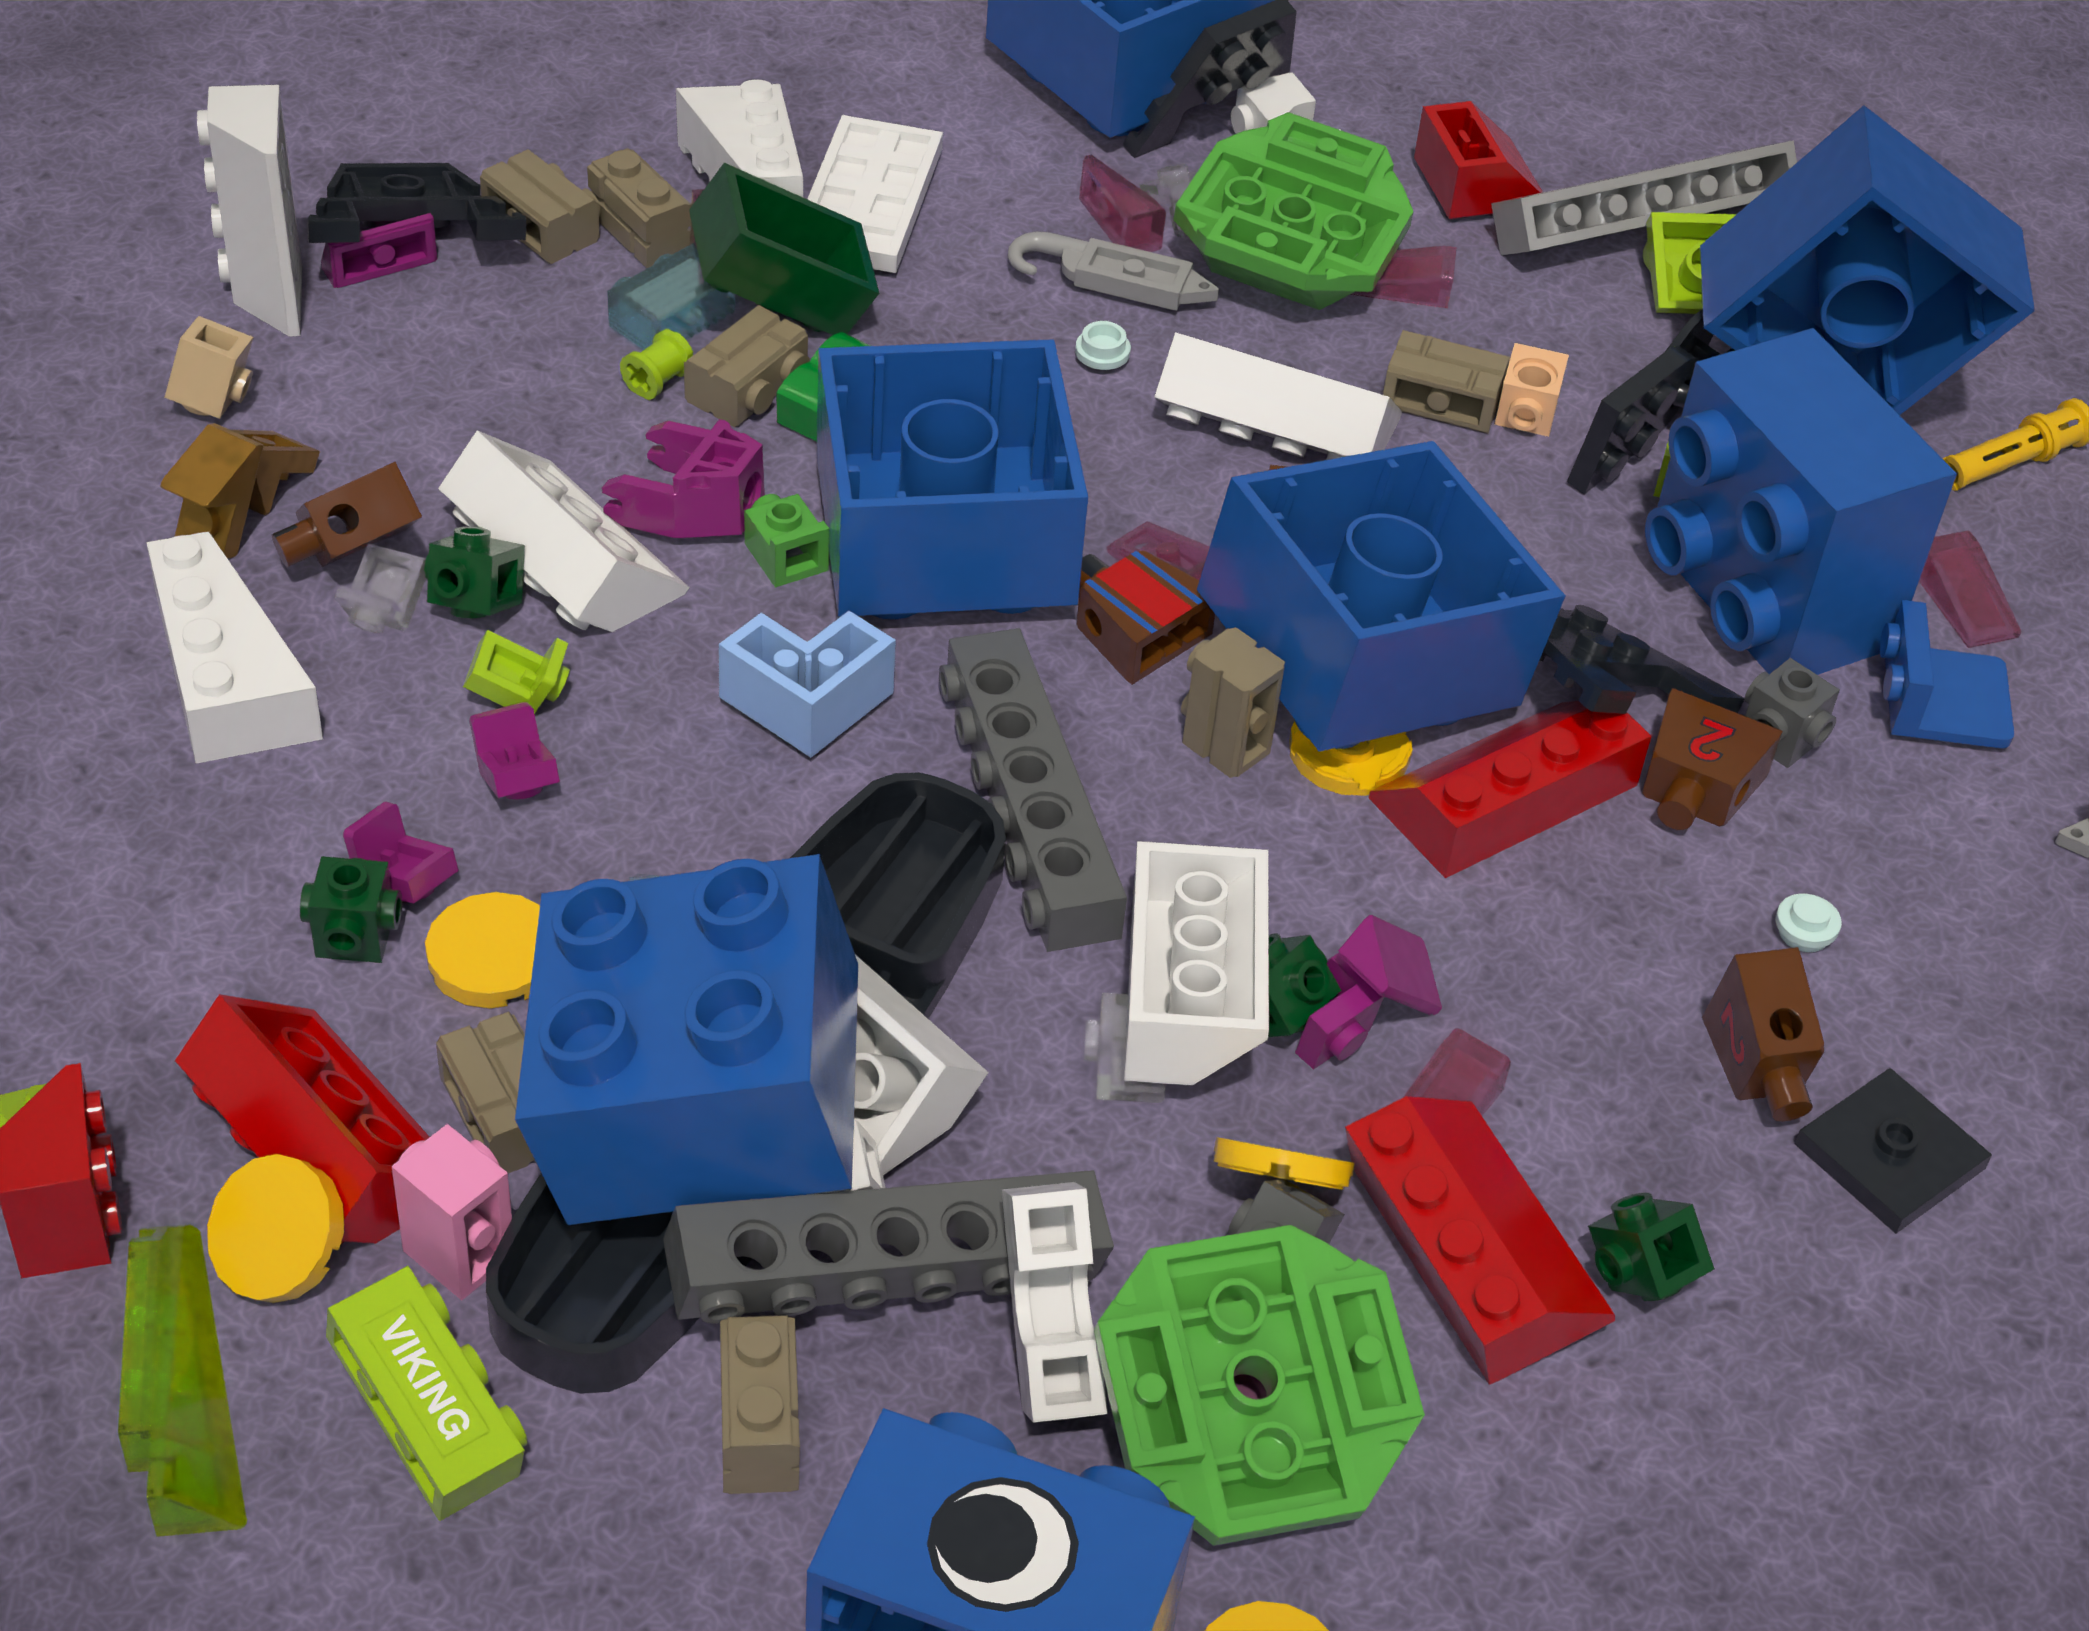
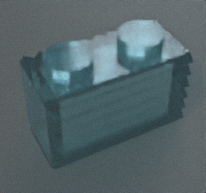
(668, 297)

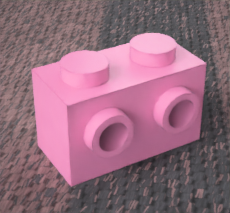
(451, 1207)

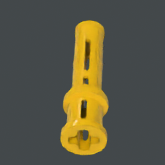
(2055, 433)

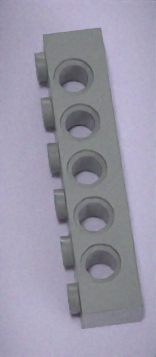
(1629, 199)

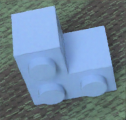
(803, 687)

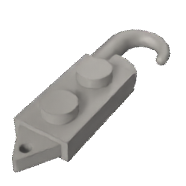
(1117, 269)

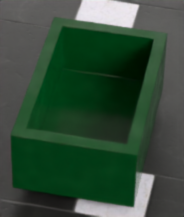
(782, 251)

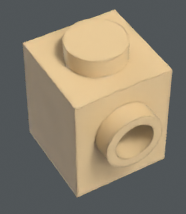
(210, 368)

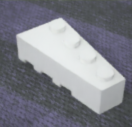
(740, 128)
(228, 660)

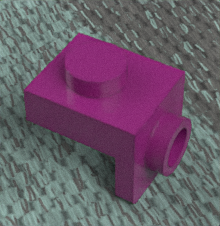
(511, 753)
(413, 863)
(1343, 1022)

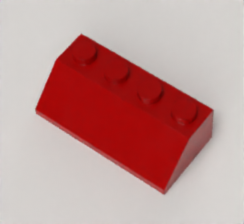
(1514, 784)
(305, 1096)
(1475, 1232)

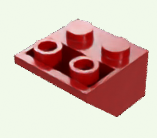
(1469, 160)
(58, 1178)

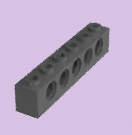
(1035, 788)
(849, 1227)

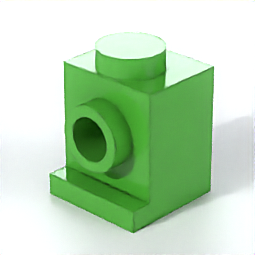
(781, 525)

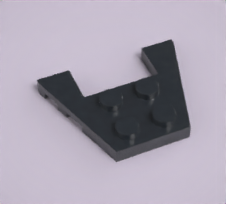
(1221, 60)
(401, 191)
(1608, 660)

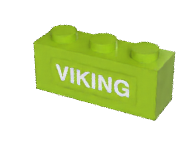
(426, 1391)

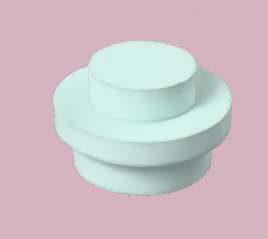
(1103, 346)
(1807, 922)

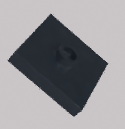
(1893, 1150)

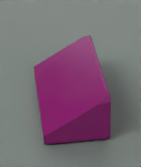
(381, 251)
(1393, 964)

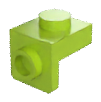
(516, 674)

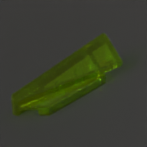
(175, 1389)

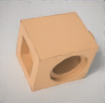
(1531, 389)

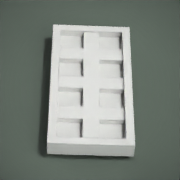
(878, 179)

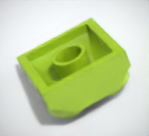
(1675, 258)

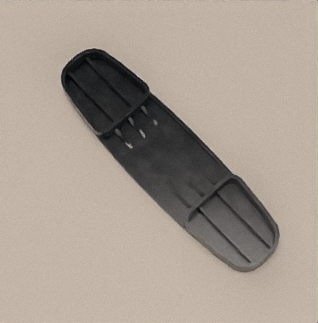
(913, 883)

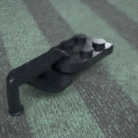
(1641, 408)

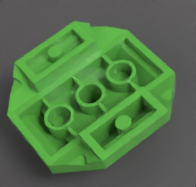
(1297, 210)
(1303, 1325)

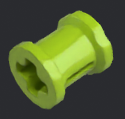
(655, 365)

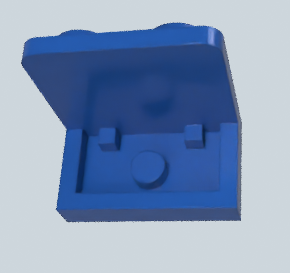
(1942, 691)

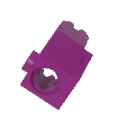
(713, 483)

